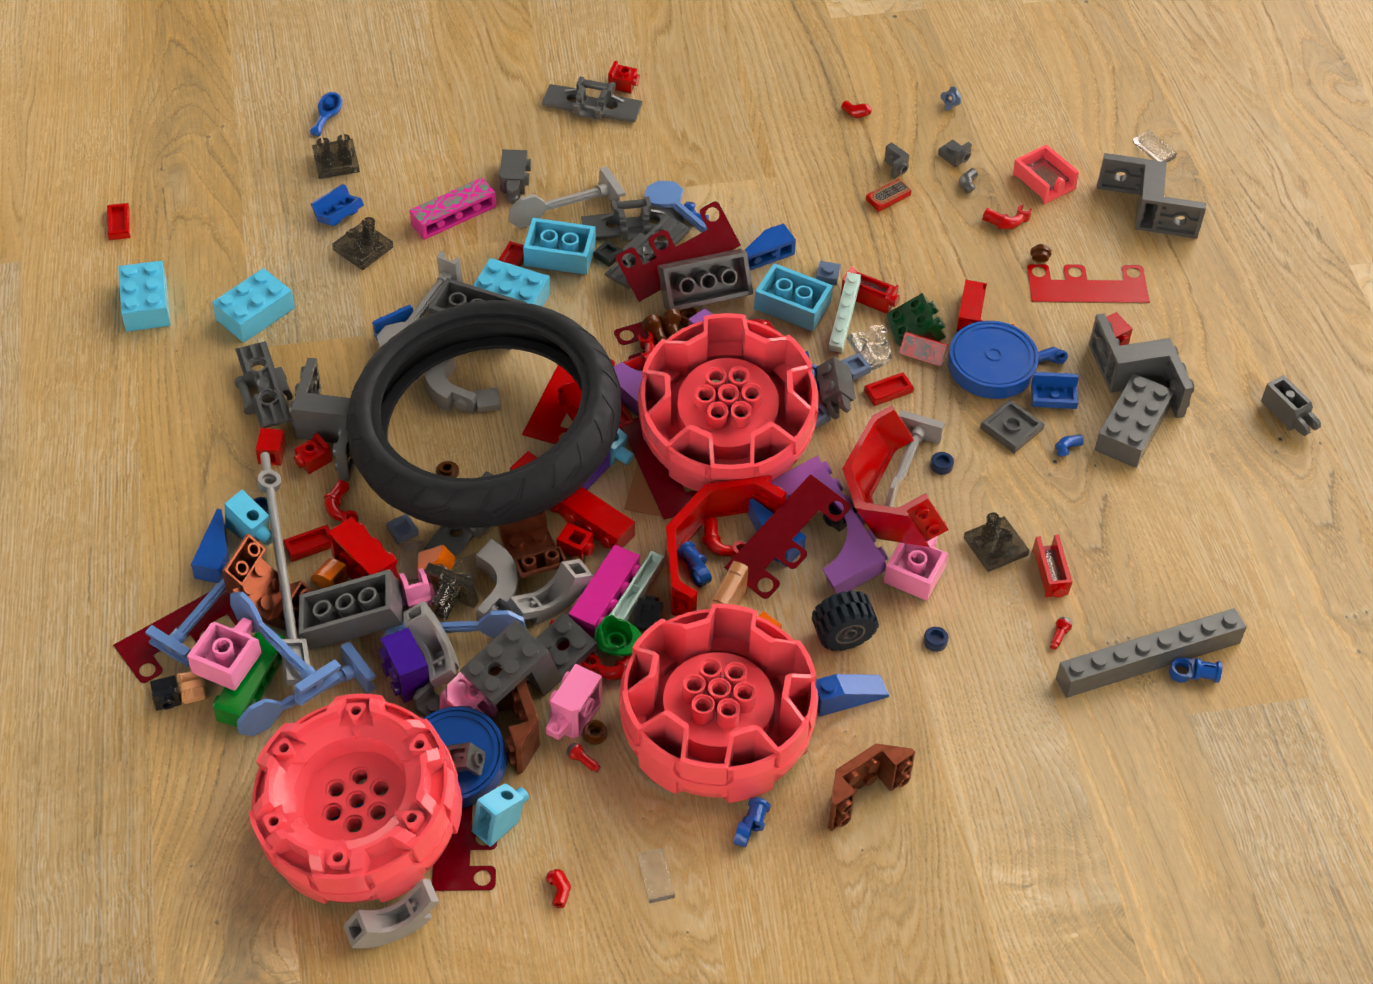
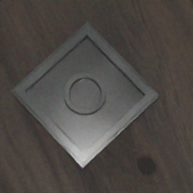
(1012, 426)

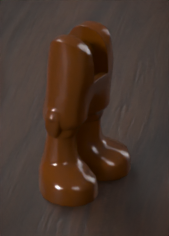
(669, 322)

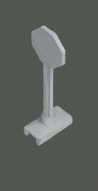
(534, 207)
(446, 269)
(921, 429)

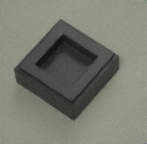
(607, 253)

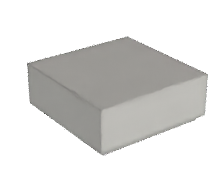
(487, 400)

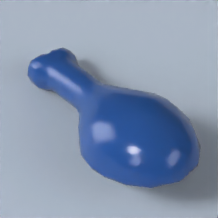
(328, 106)

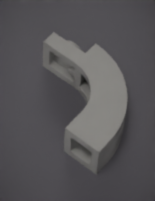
(445, 393)
(500, 566)
(556, 595)
(433, 642)
(394, 922)

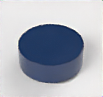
(942, 463)
(936, 639)

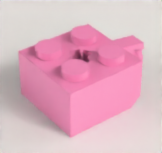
(916, 568)
(225, 653)
(574, 703)

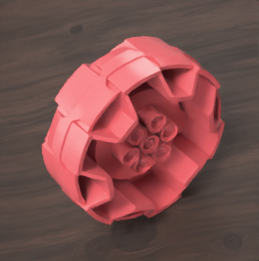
(727, 448)
(708, 750)
(331, 754)

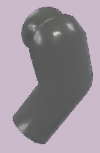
(966, 180)

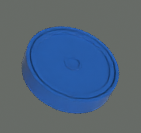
(993, 359)
(467, 725)

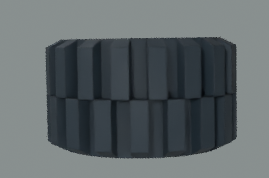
(845, 620)

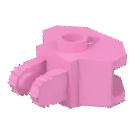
(417, 592)
(463, 694)

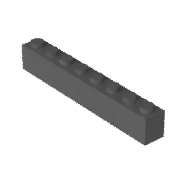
(1150, 652)

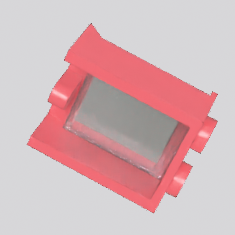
(1046, 173)

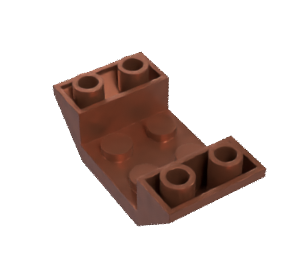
(531, 546)
(260, 582)
(523, 737)
(881, 761)

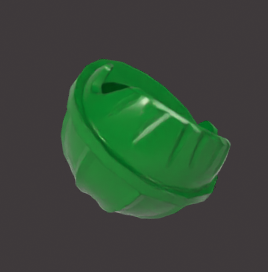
(616, 636)

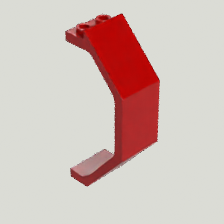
(714, 501)
(910, 523)

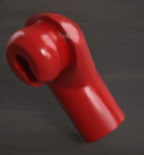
(856, 111)
(559, 880)

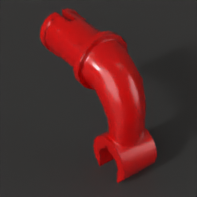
(1005, 222)
(646, 344)
(333, 502)
(713, 540)
(610, 673)

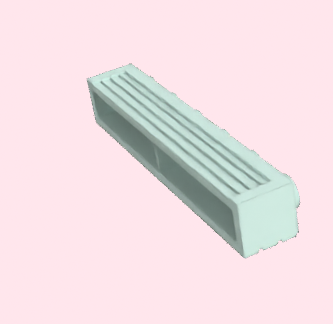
(844, 312)
(638, 586)

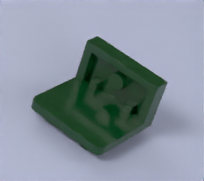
(916, 317)

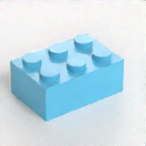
(559, 246)
(514, 282)
(144, 296)
(793, 297)
(253, 305)

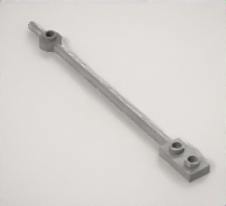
(269, 483)

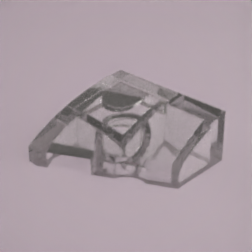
(872, 345)

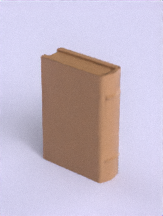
(732, 586)

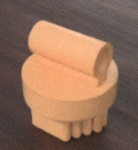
(191, 687)

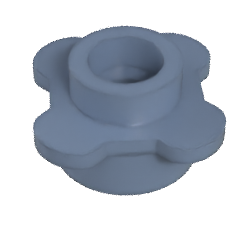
(956, 98)

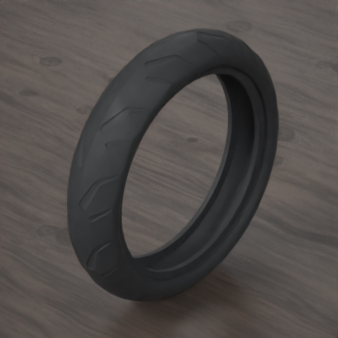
(499, 497)

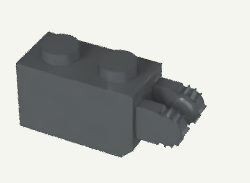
(514, 173)
(836, 386)
(1290, 405)

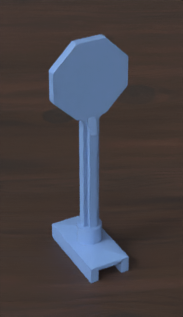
(669, 194)
(491, 624)
(172, 643)
(313, 681)
(265, 712)

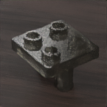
(335, 157)
(363, 244)
(996, 542)
(450, 589)

